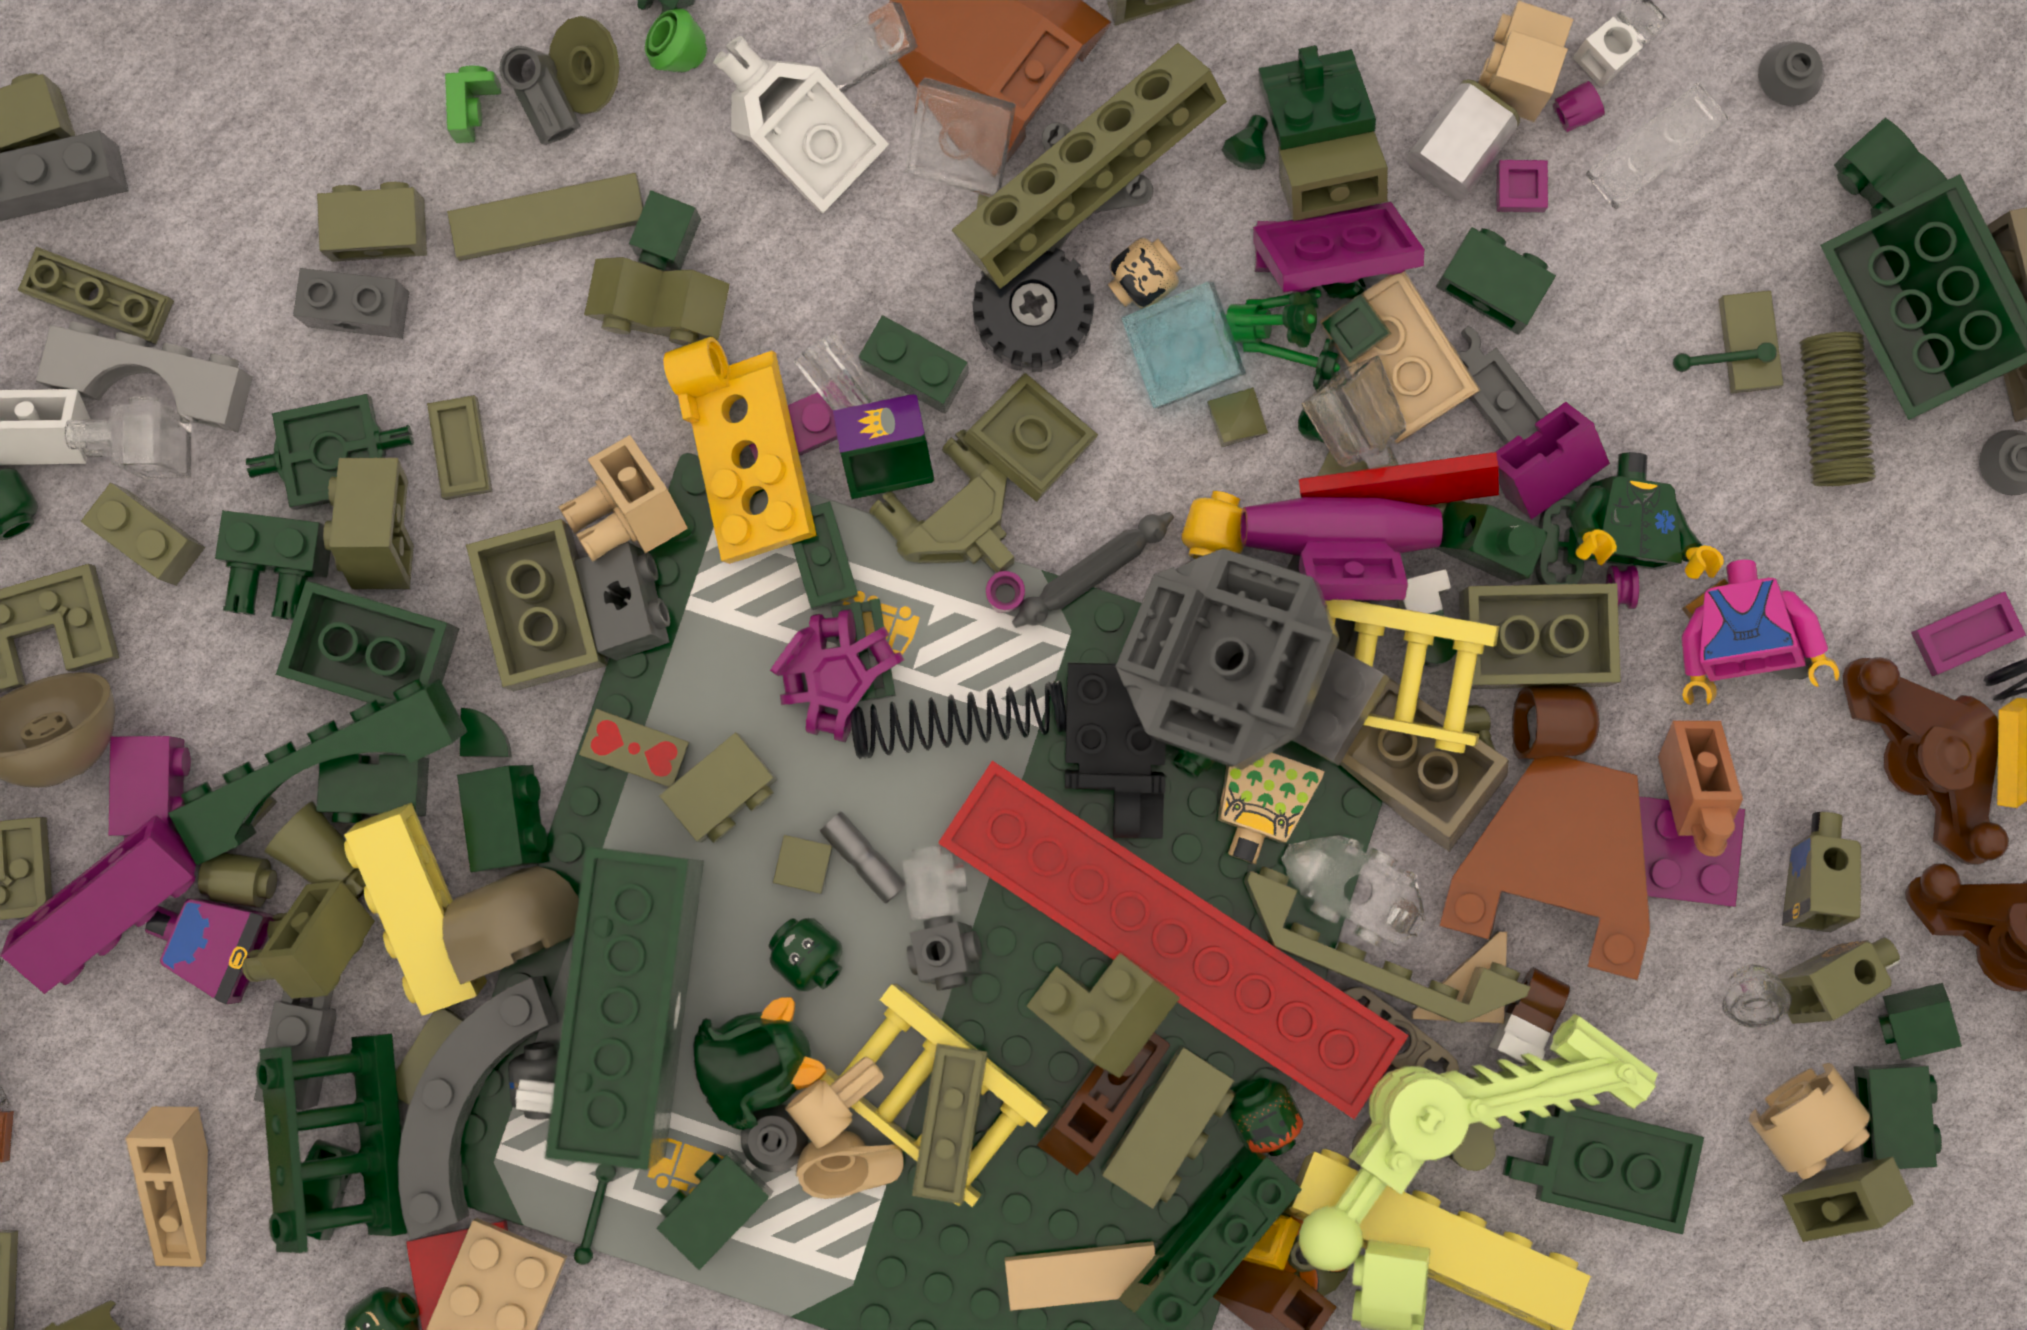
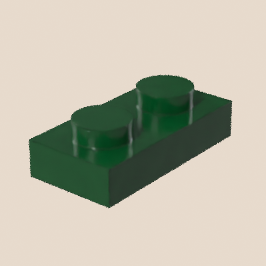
(824, 561)

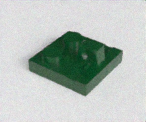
(1316, 98)

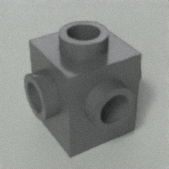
(960, 958)

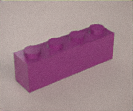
(100, 906)

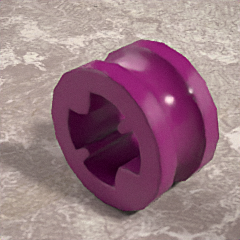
(1627, 584)

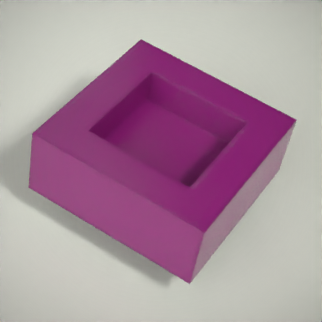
(1522, 186)

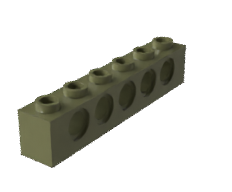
(1089, 165)

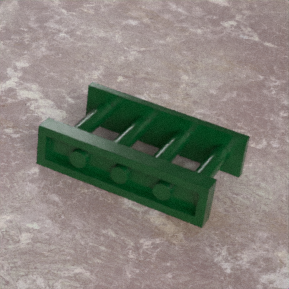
(379, 1131)

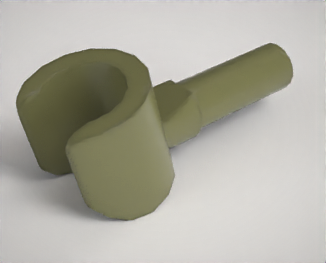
(1479, 721)

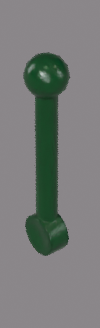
(1765, 352)
(583, 1253)

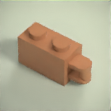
(1701, 783)

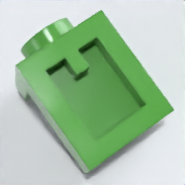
(462, 108)

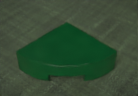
(483, 737)

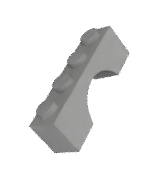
(203, 390)

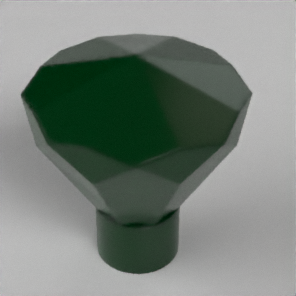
(1247, 147)

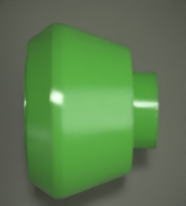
(675, 42)

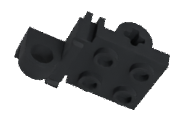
(1113, 750)

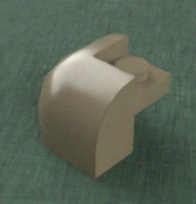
(508, 921)

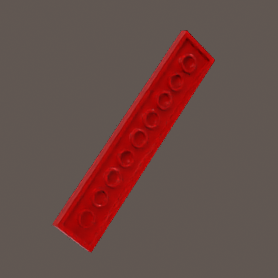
(1175, 936)

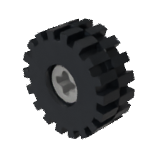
(1041, 340)

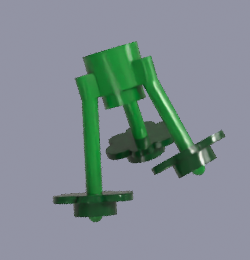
(1254, 322)

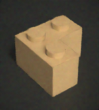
(1527, 59)

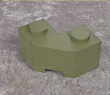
(654, 301)

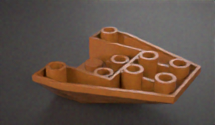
(1001, 48)

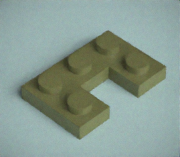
(61, 600)
(24, 867)

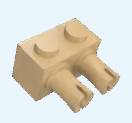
(634, 495)

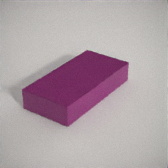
(1968, 633)

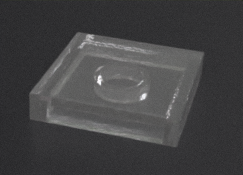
(960, 137)

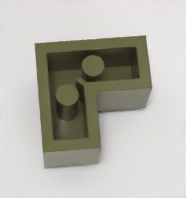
(368, 523)
(1109, 1020)

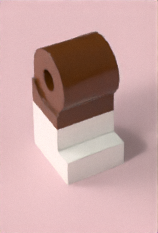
(1532, 1018)

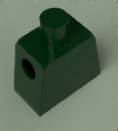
(1497, 544)

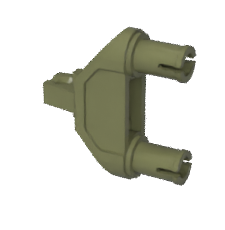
(963, 526)

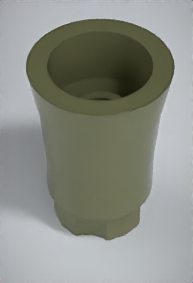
(315, 850)

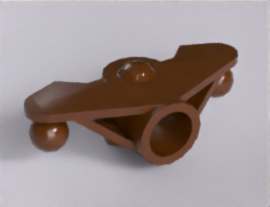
(1935, 751)
(1984, 914)

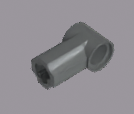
(541, 95)

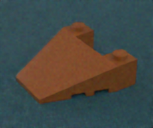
(1566, 842)

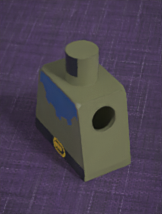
(1823, 878)

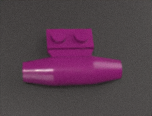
(1345, 542)

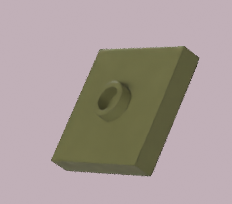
(1030, 437)

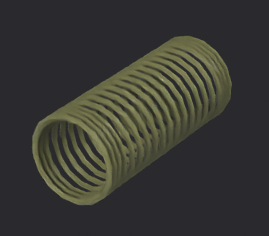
(1844, 417)

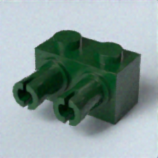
(276, 544)

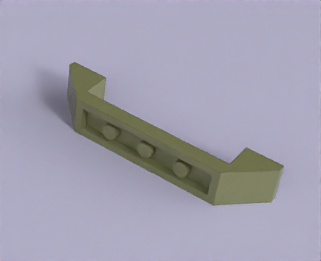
(1484, 993)

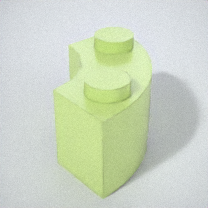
(1392, 1286)

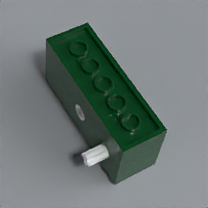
(621, 1011)

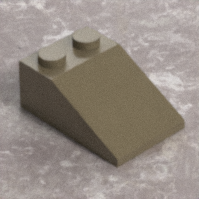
(1423, 784)

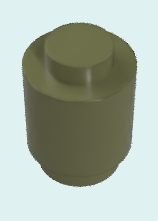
(237, 879)

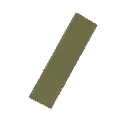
(546, 216)

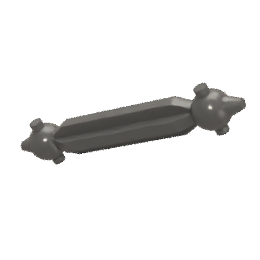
(1092, 569)

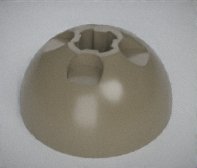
(54, 728)

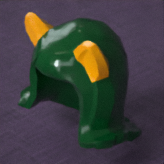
(753, 1063)

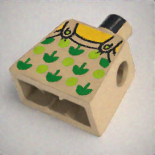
(1265, 802)

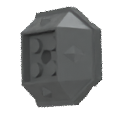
(1192, 629)

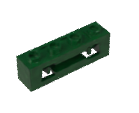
(1210, 1243)

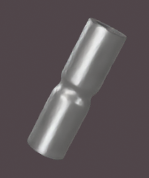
(867, 862)

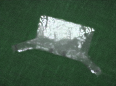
(1326, 864)

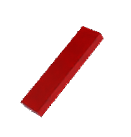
(1414, 482)

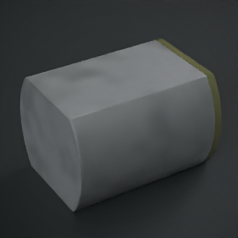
(1463, 139)

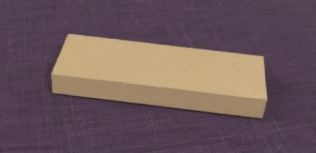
(1075, 1275)

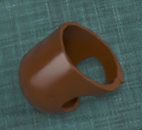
(1564, 720)

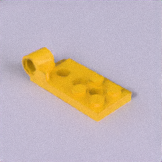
(705, 395)

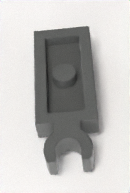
(1503, 395)

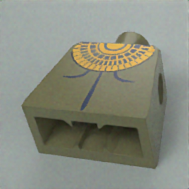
(1839, 979)

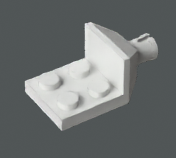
(799, 123)

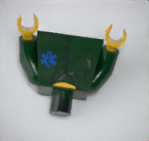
(1638, 523)

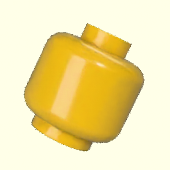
(1213, 525)

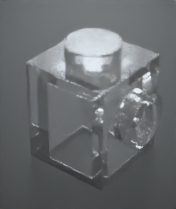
(933, 883)

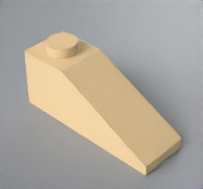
(171, 1181)

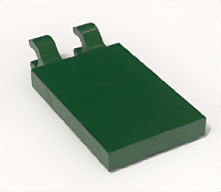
(1612, 1166)

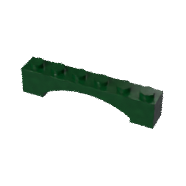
(411, 725)

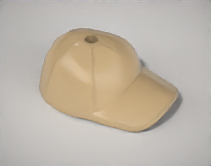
(847, 1166)

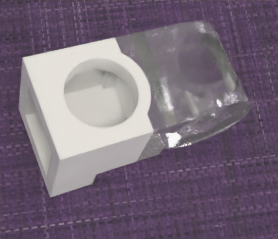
(1620, 40)

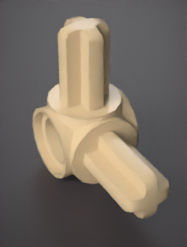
(824, 1109)

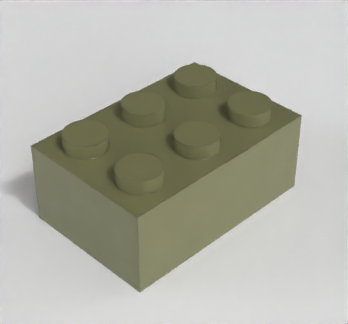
(534, 605)
(1546, 635)

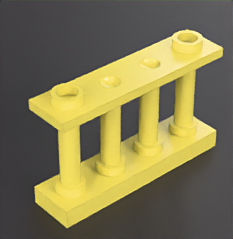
(1420, 632)
(900, 1015)

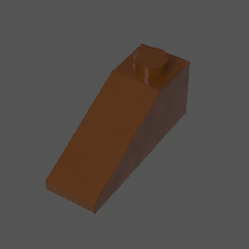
(1098, 1107)

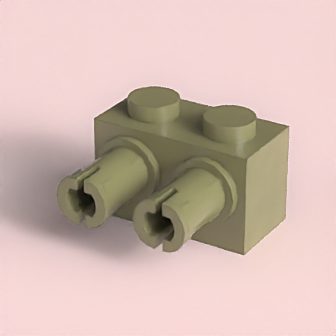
(311, 941)

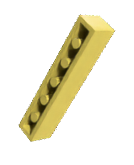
(1462, 1251)

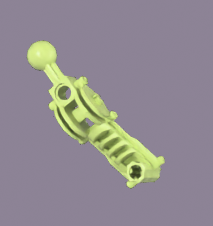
(1428, 1114)

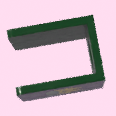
(883, 446)

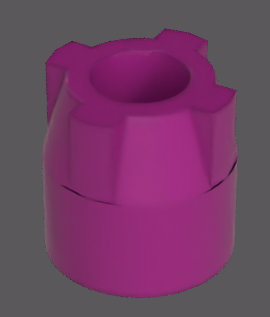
(1579, 106)
(1000, 579)

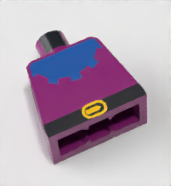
(210, 944)

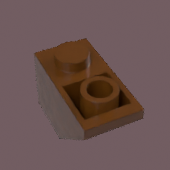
(1273, 1299)

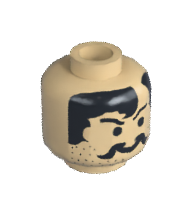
(1143, 273)

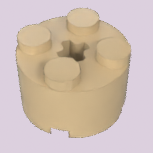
(1811, 1120)

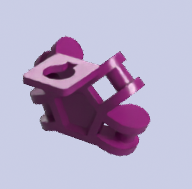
(832, 674)

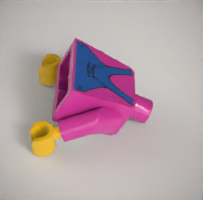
(1750, 631)

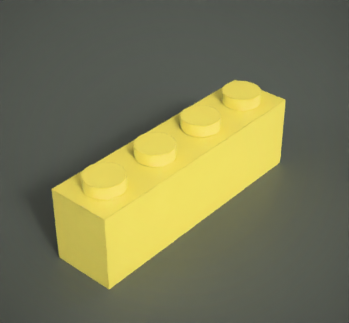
(411, 902)

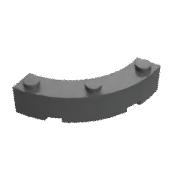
(445, 1096)

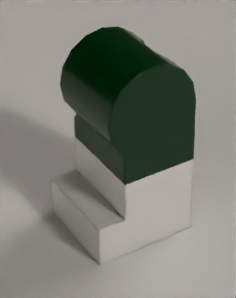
(1424, 597)

